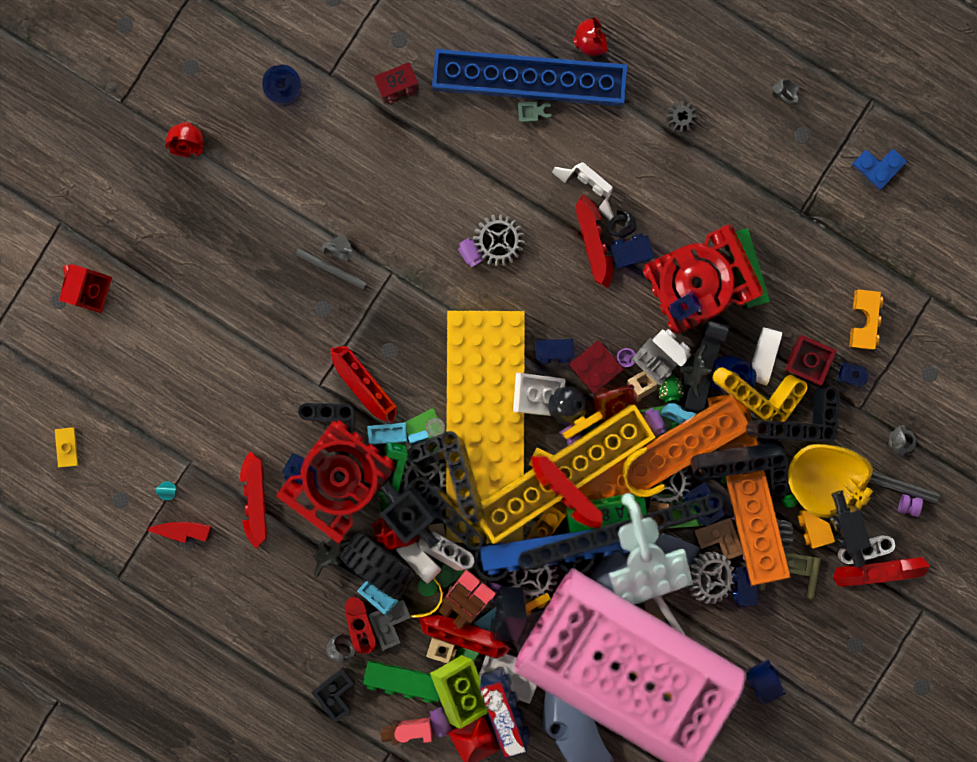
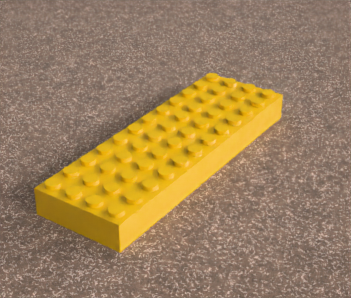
(482, 367)

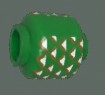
(671, 390)

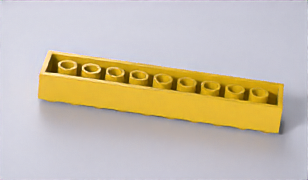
(578, 462)

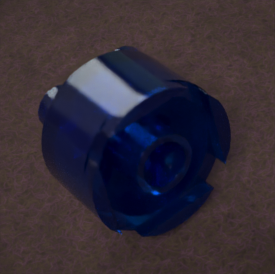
(282, 74)
(737, 366)
(766, 682)

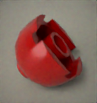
(590, 38)
(184, 139)

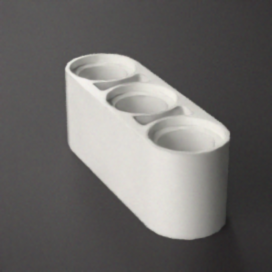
(766, 354)
(876, 549)
(455, 553)
(420, 561)

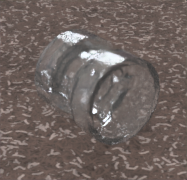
(438, 427)

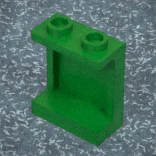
(399, 454)

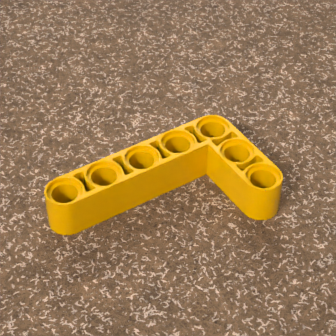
(779, 405)

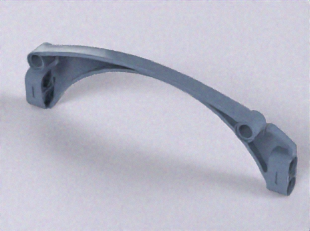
(574, 730)

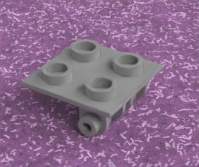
(654, 361)

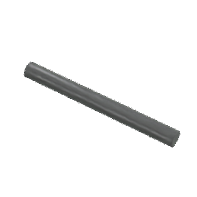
(331, 269)

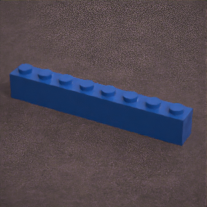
(506, 555)

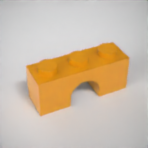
(869, 304)

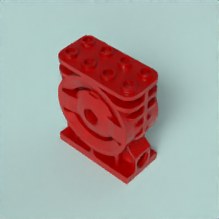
(663, 268)
(375, 473)

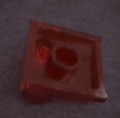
(613, 401)

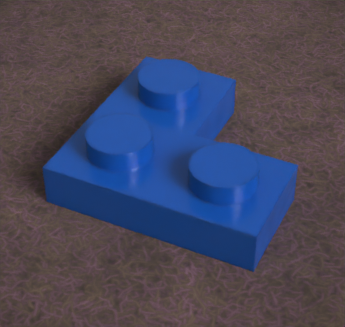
(879, 172)

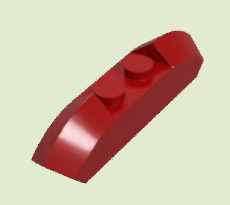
(601, 266)
(363, 384)
(548, 472)
(256, 525)
(881, 571)
(468, 637)

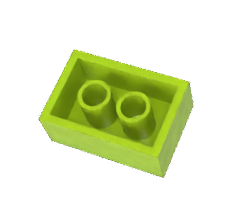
(459, 691)

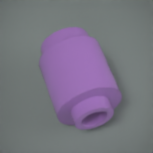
(469, 252)
(654, 421)
(439, 722)

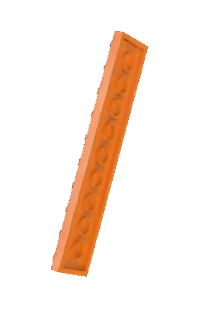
(672, 450)
(754, 515)

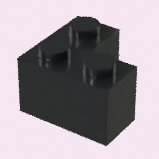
(509, 615)
(330, 691)

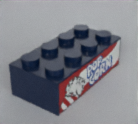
(504, 712)

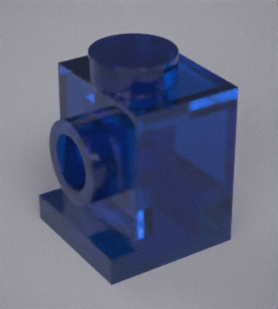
(692, 302)
(846, 371)

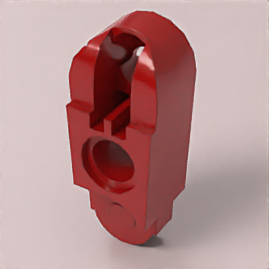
(356, 610)

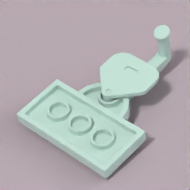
(648, 569)

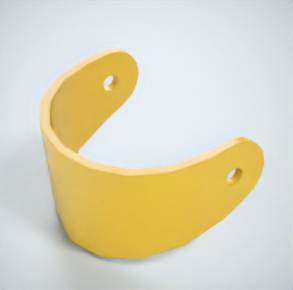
(641, 493)
(428, 613)

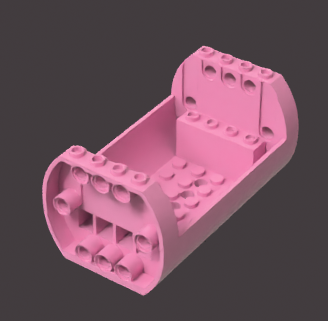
(593, 618)

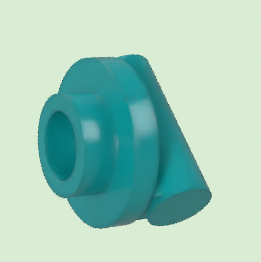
(166, 490)

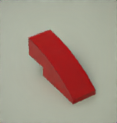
(182, 530)

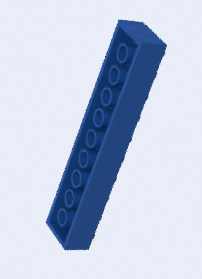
(529, 77)

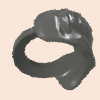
(788, 86)
(338, 247)
(897, 441)
(333, 653)

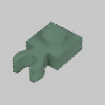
(529, 111)

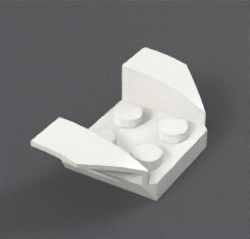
(586, 176)

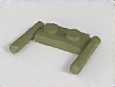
(804, 566)

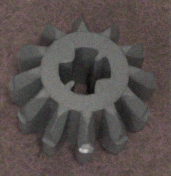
(684, 123)
(786, 534)

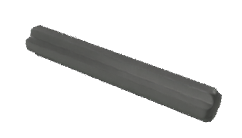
(904, 487)

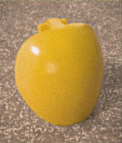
(827, 469)

